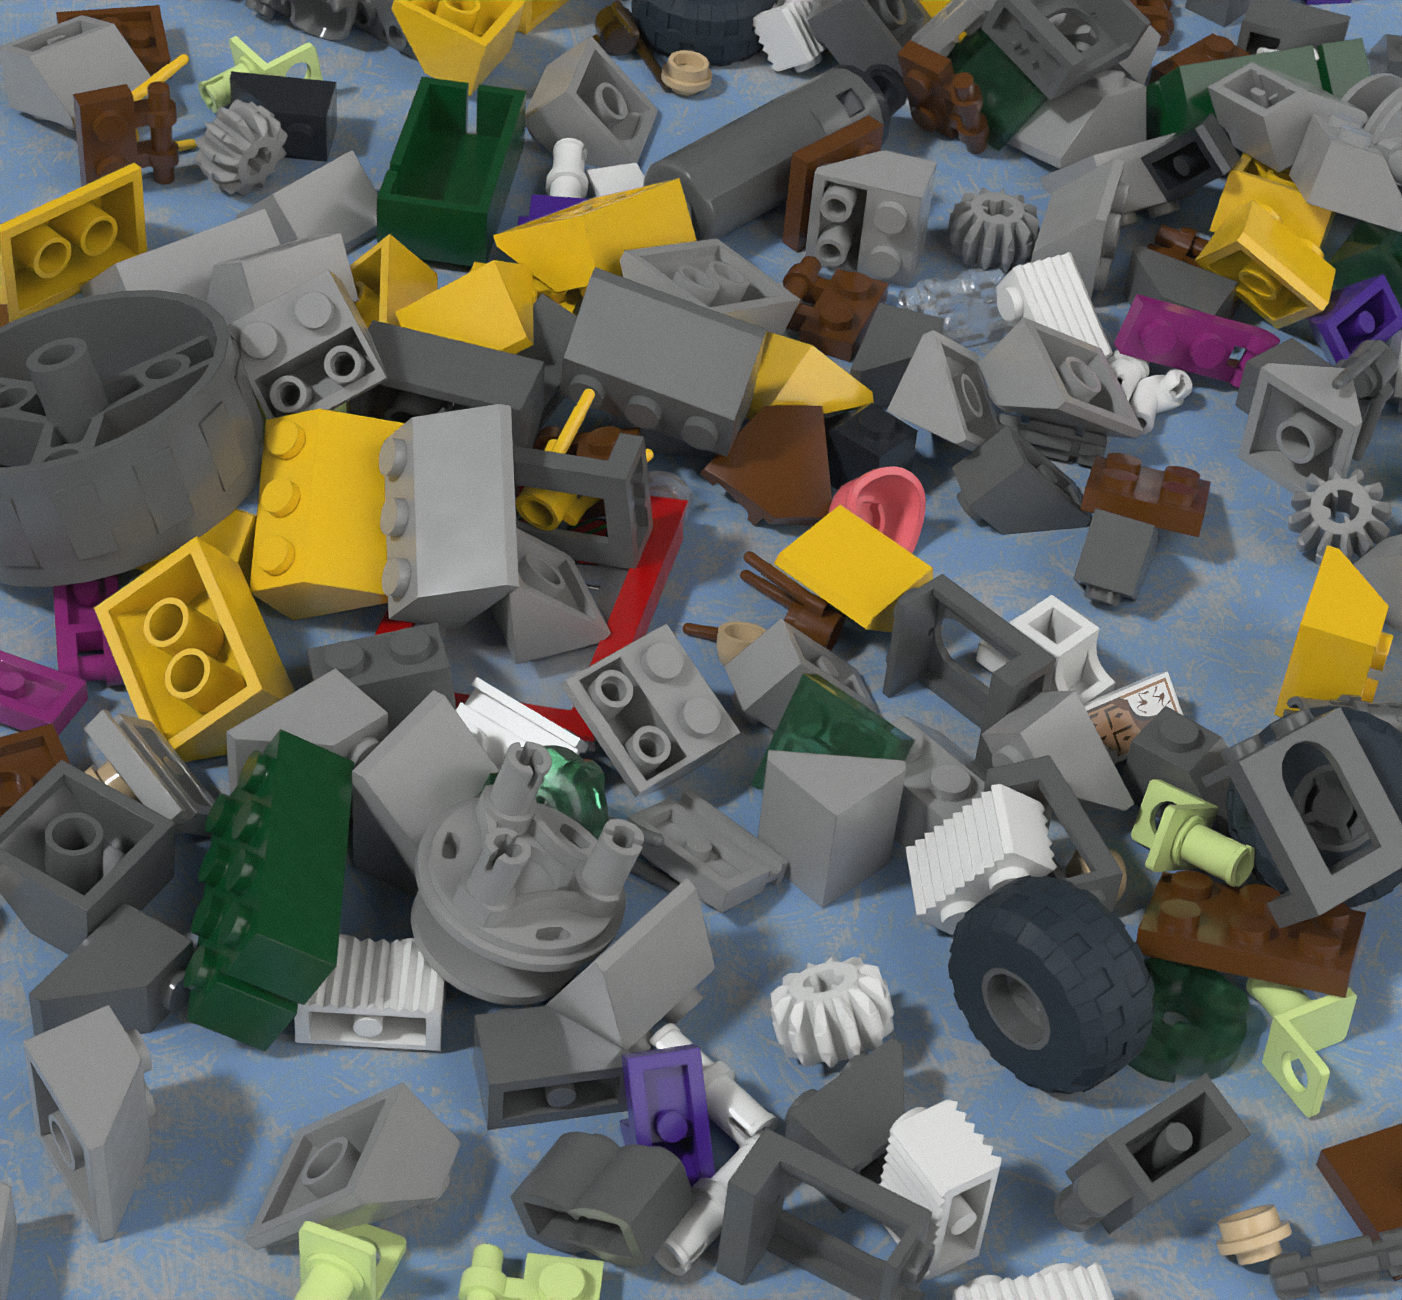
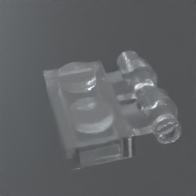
(965, 303)

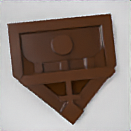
(778, 466)

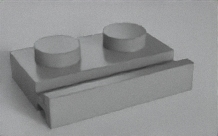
(152, 770)
(709, 850)

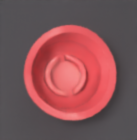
(887, 500)

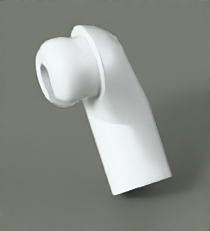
(1159, 395)

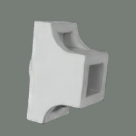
(1067, 638)

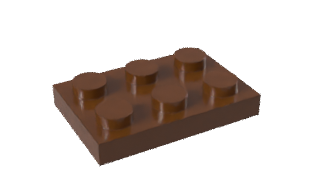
(1236, 934)

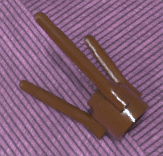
(806, 610)

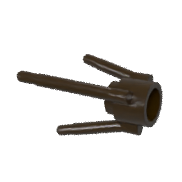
(619, 35)

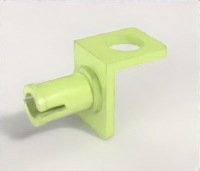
(216, 90)
(1186, 836)
(1298, 1031)
(344, 1262)

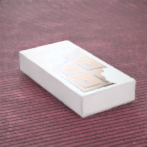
(1128, 710)

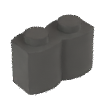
(604, 1198)

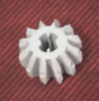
(832, 1011)

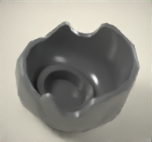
(324, 18)

